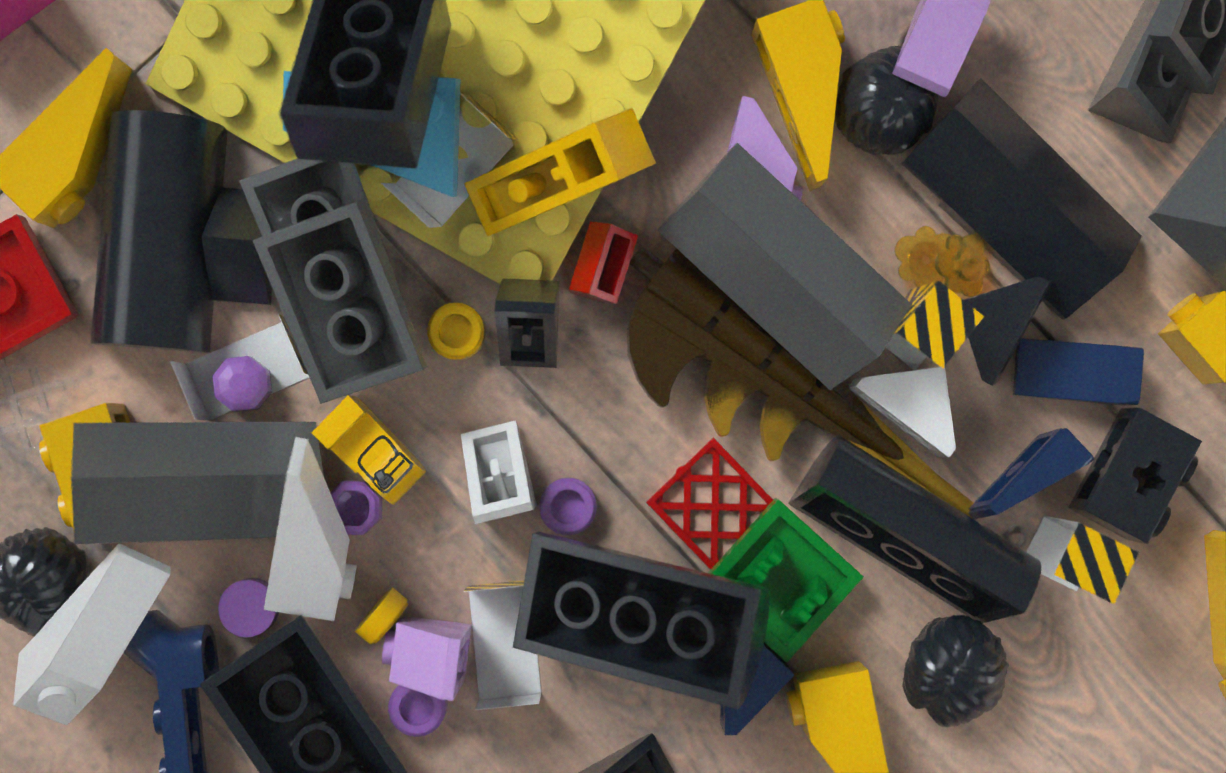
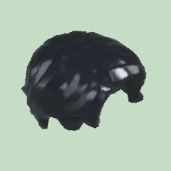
(882, 109)
(38, 576)
(955, 670)

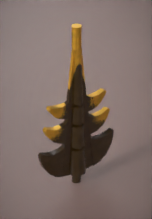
(690, 317)

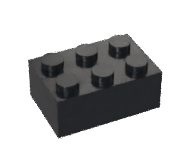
(365, 80)

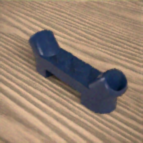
(179, 663)

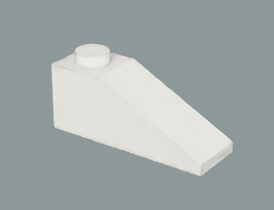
(309, 546)
(87, 636)

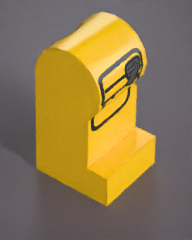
(370, 449)

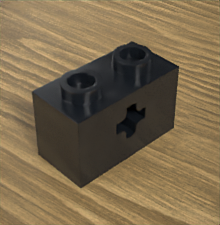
(1112, 494)

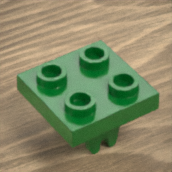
(797, 568)

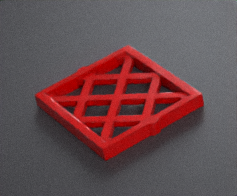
(683, 474)

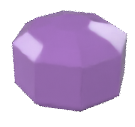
(242, 383)
(357, 505)

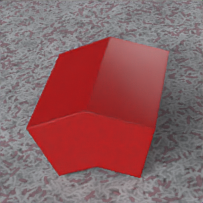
(593, 258)

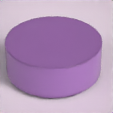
(568, 506)
(243, 608)
(415, 712)

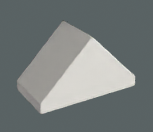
(914, 403)
(497, 472)

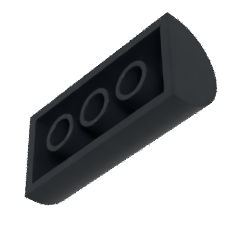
(151, 255)
(917, 533)
(642, 619)
(298, 709)

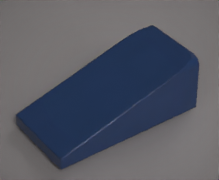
(1079, 372)
(1038, 466)

